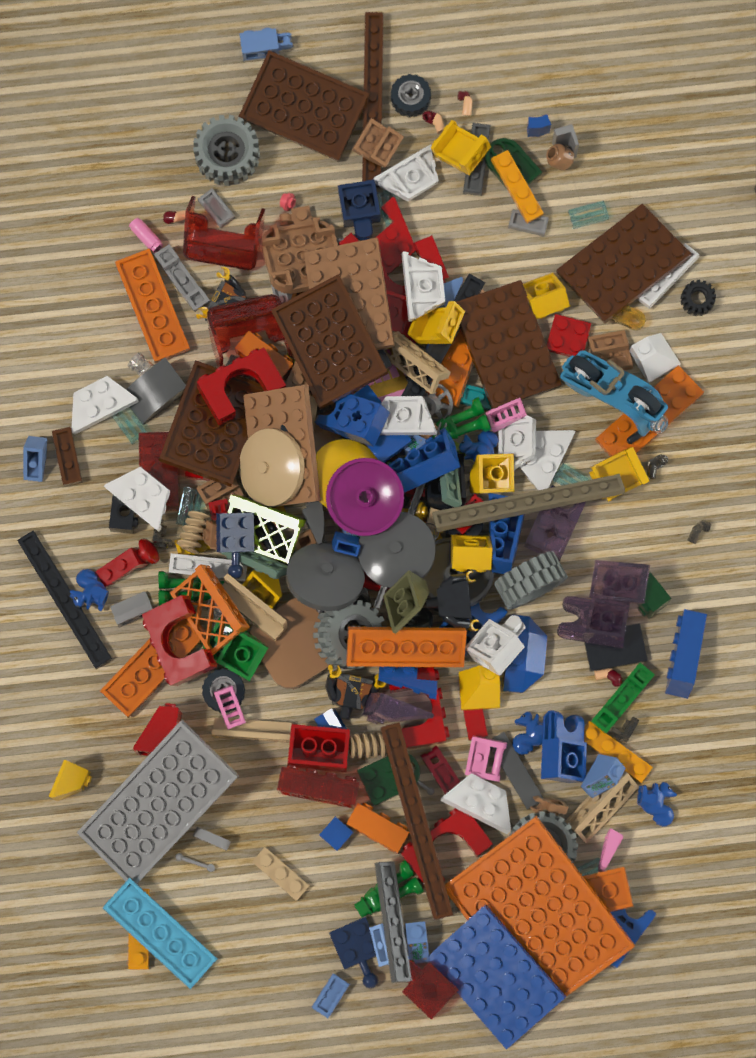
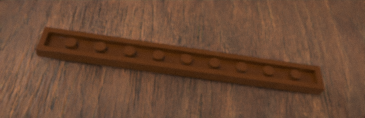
(373, 81)
(416, 821)

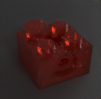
(428, 989)

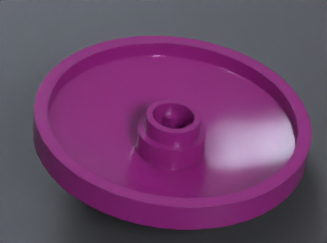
(365, 497)

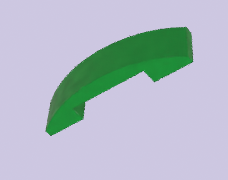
(623, 698)

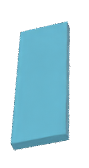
(159, 933)

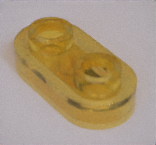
(628, 315)

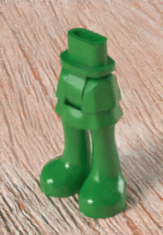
(474, 411)
(166, 582)
(371, 903)

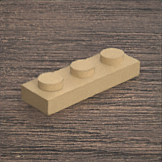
(280, 874)

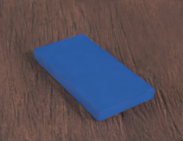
(386, 445)

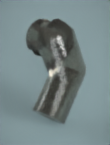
(656, 463)
(697, 529)

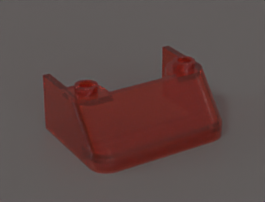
(220, 246)
(240, 317)

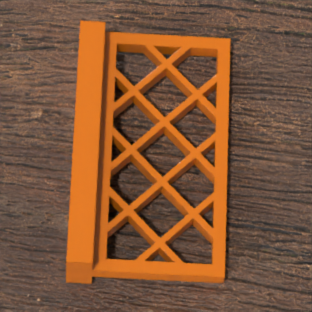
(223, 602)

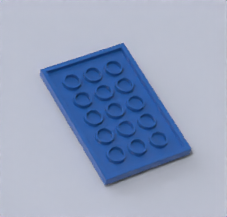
(496, 977)

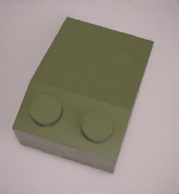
(405, 599)

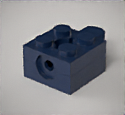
(359, 207)

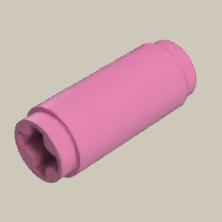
(146, 235)

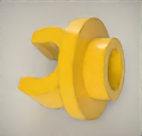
(421, 511)

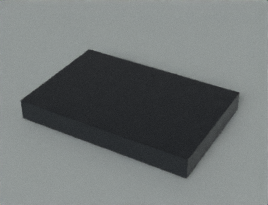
(605, 657)

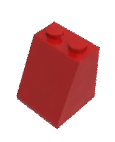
(158, 728)

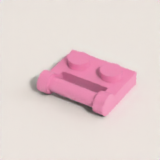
(479, 757)

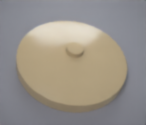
(271, 467)

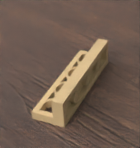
(419, 358)
(255, 609)
(253, 730)
(586, 813)

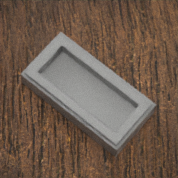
(216, 208)
(535, 227)

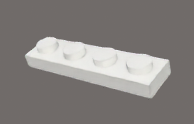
(657, 291)
(186, 565)

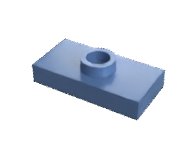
(330, 995)

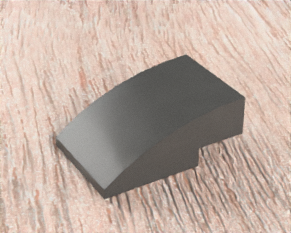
(156, 390)
(315, 520)

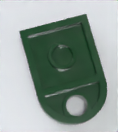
(527, 167)
(379, 779)

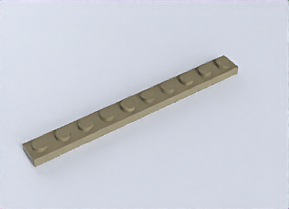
(528, 502)

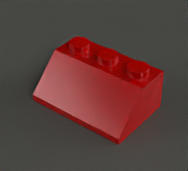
(319, 748)

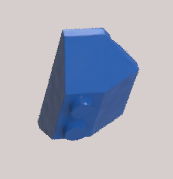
(530, 662)

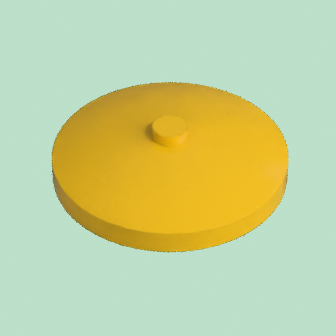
(333, 456)

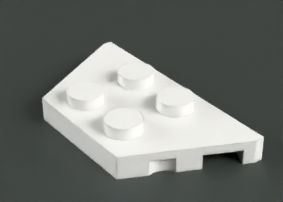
(410, 176)
(422, 286)
(98, 403)
(407, 416)
(518, 439)
(549, 453)
(142, 495)
(481, 801)

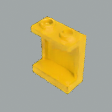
(460, 148)
(438, 325)
(623, 463)

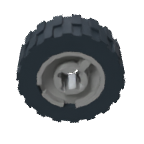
(419, 101)
(218, 680)

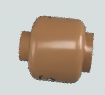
(560, 157)

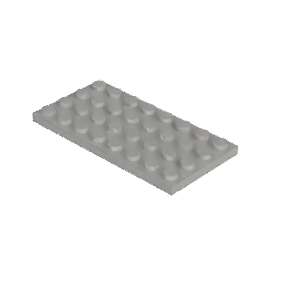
(158, 803)

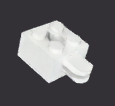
(500, 638)

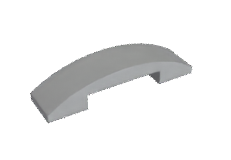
(181, 278)

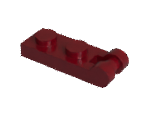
(441, 770)

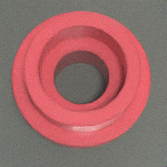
(287, 201)

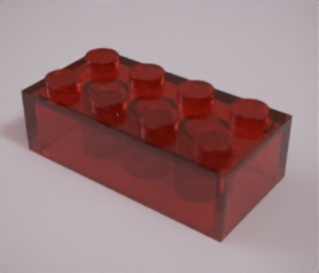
(150, 449)
(318, 787)

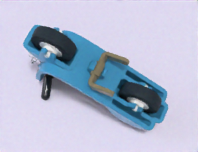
(617, 388)

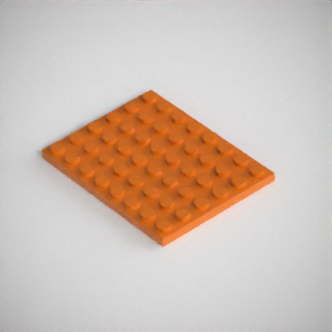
(543, 905)

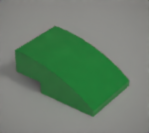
(241, 654)

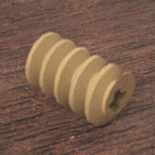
(192, 531)
(367, 745)

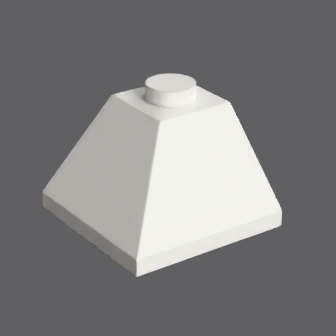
(653, 357)

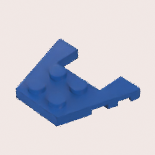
(408, 678)

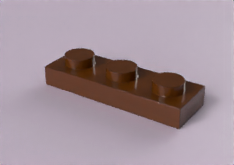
(67, 456)

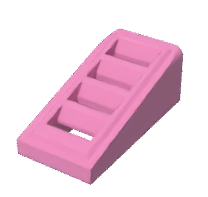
(502, 423)
(225, 690)
(610, 846)

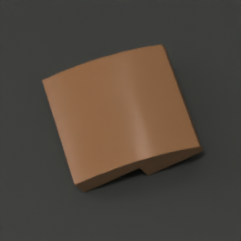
(377, 143)
(612, 347)
(215, 491)

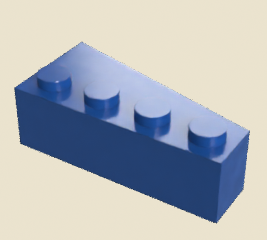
(427, 462)
(504, 539)
(686, 653)

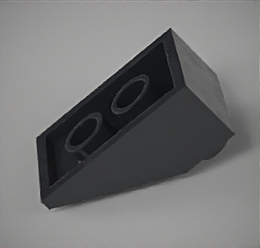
(433, 489)

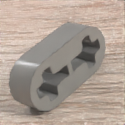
(211, 838)

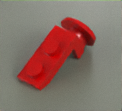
(128, 562)

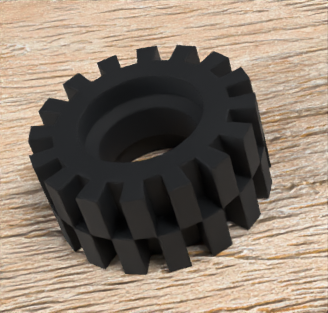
(698, 287)

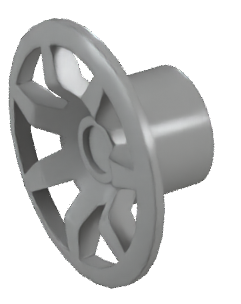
(434, 404)

